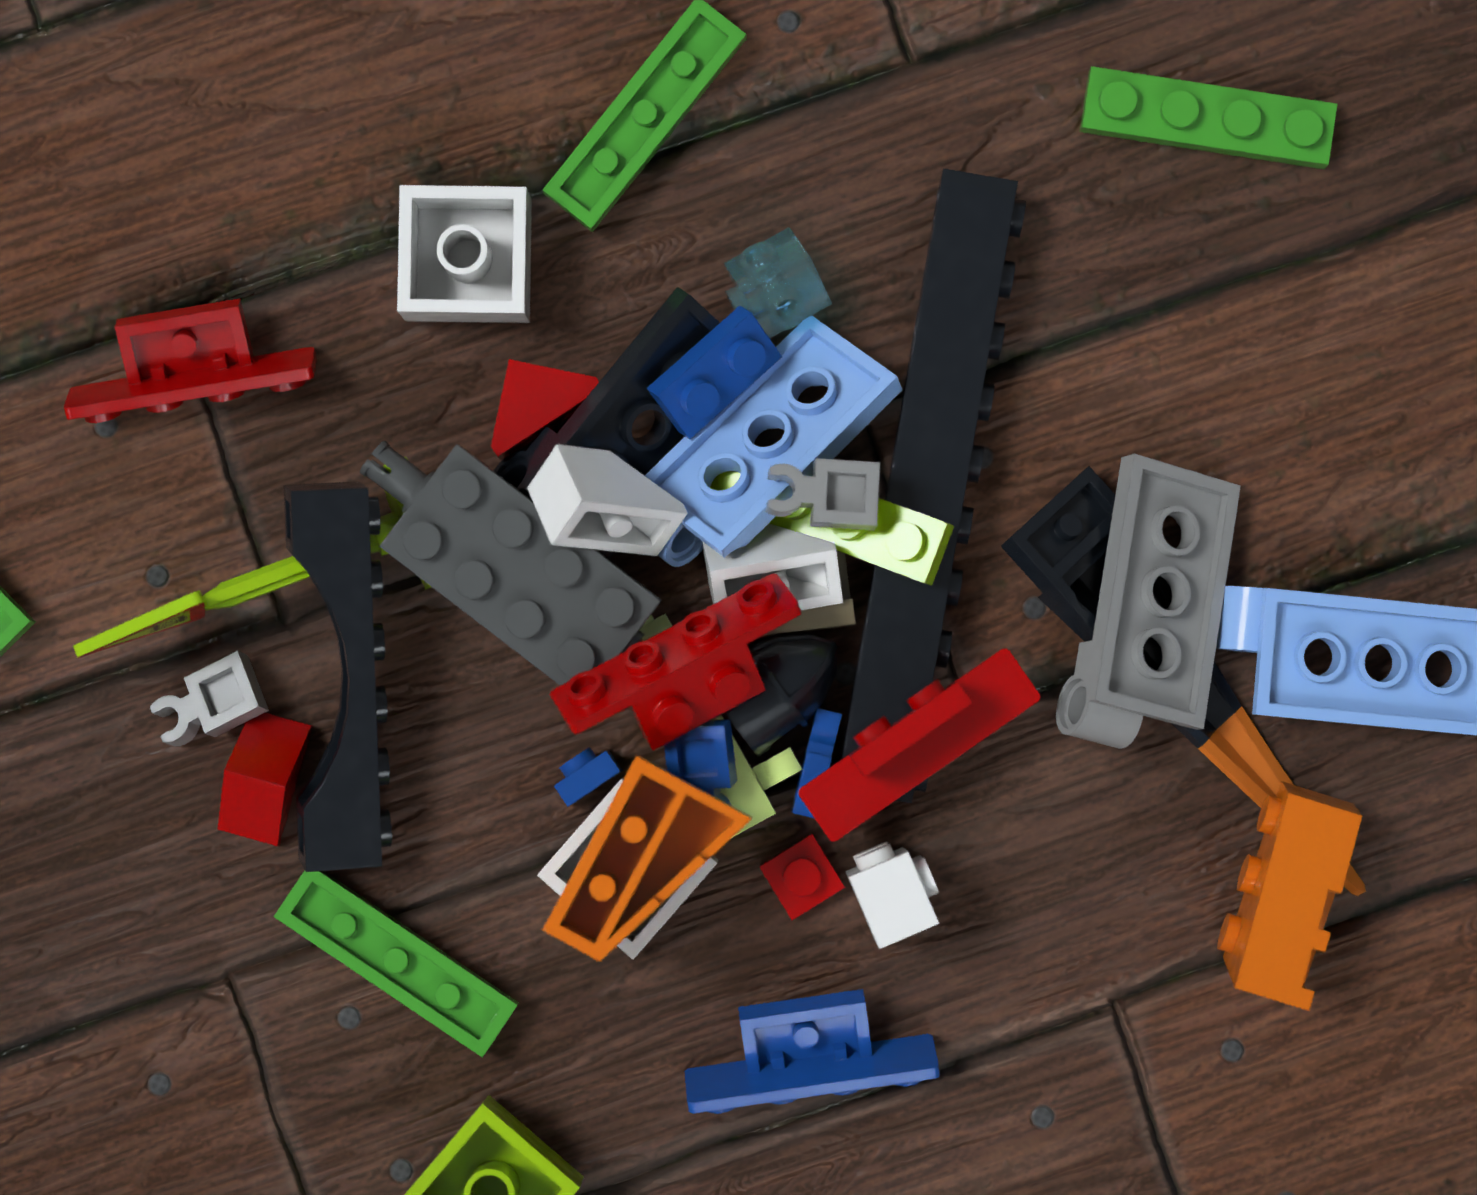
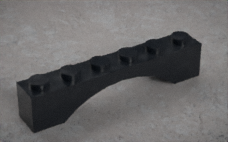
(340, 803)

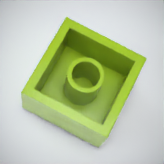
(496, 1157)

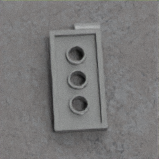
(1111, 678)

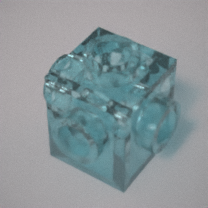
(776, 283)

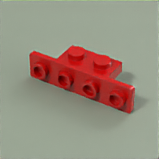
(184, 358)
(683, 671)
(919, 744)

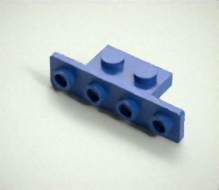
(809, 1051)

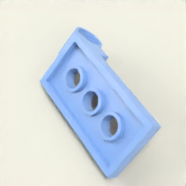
(821, 429)
(1284, 622)

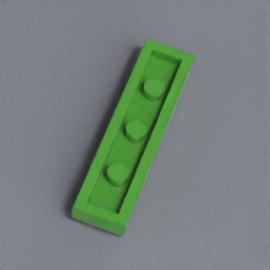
(645, 114)
(1208, 117)
(396, 960)

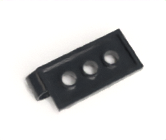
(621, 395)

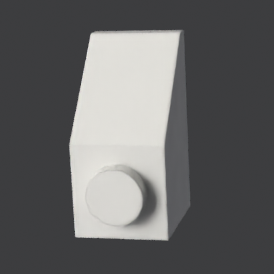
(602, 503)
(801, 561)

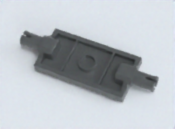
(493, 560)

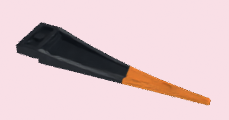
(1065, 558)

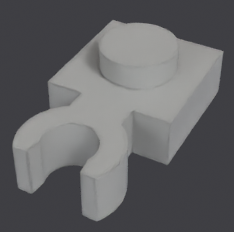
(838, 493)
(217, 700)

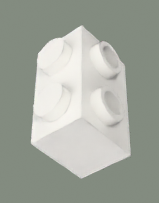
(893, 892)

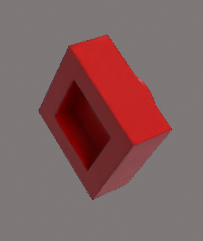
(801, 876)

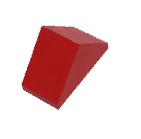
(535, 399)
(263, 777)

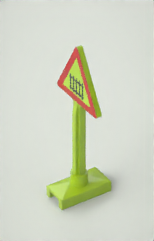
(225, 595)

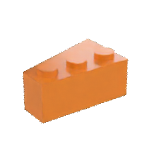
(639, 855)
(1289, 893)

